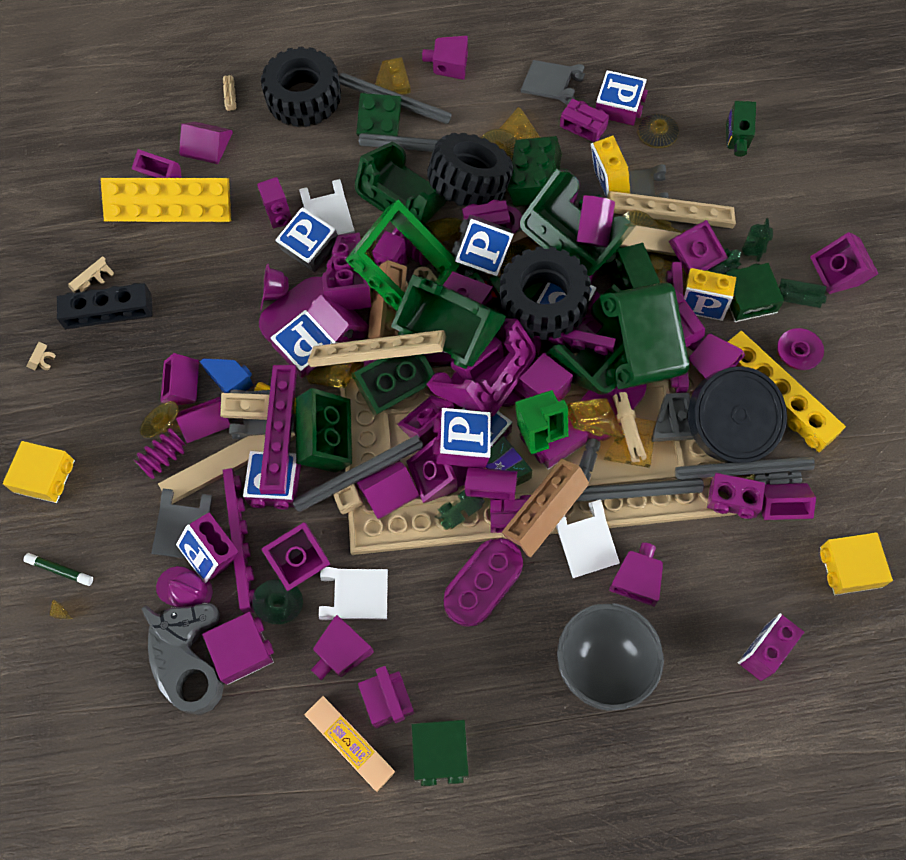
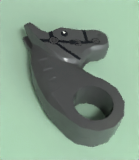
(173, 660)

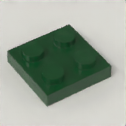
(378, 114)

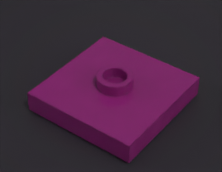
(698, 248)
(469, 287)

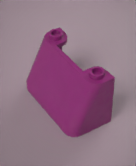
(496, 383)

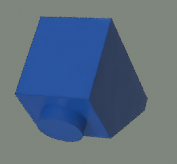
(228, 374)

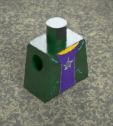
(741, 127)
(505, 457)

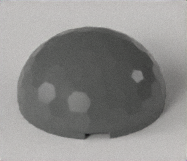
(610, 656)

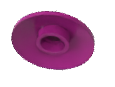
(804, 341)

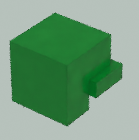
(542, 420)

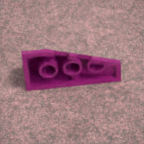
(341, 281)

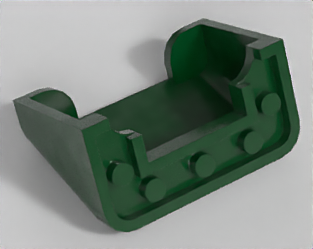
(385, 179)
(434, 307)
(649, 332)

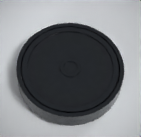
(737, 415)

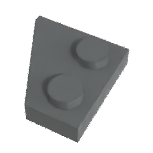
(673, 419)

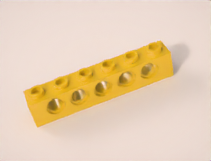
(794, 395)

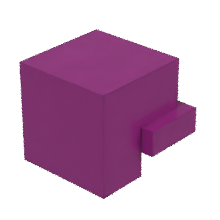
(542, 377)
(385, 698)

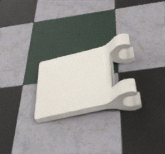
(330, 208)
(588, 542)
(357, 593)

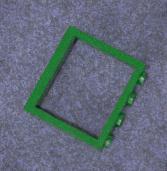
(417, 235)

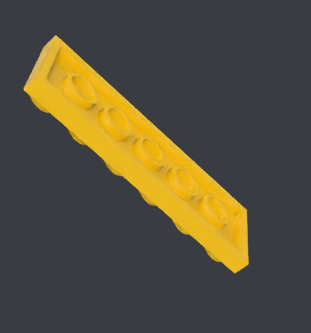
(166, 199)

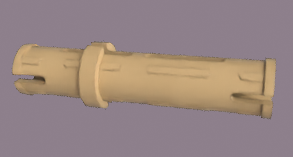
(626, 417)

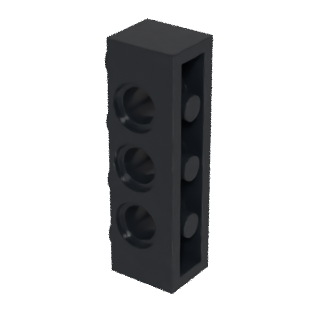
(88, 307)

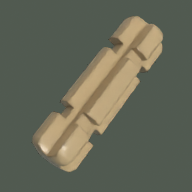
(229, 93)

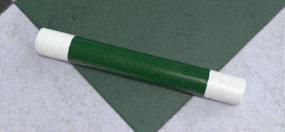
(58, 569)

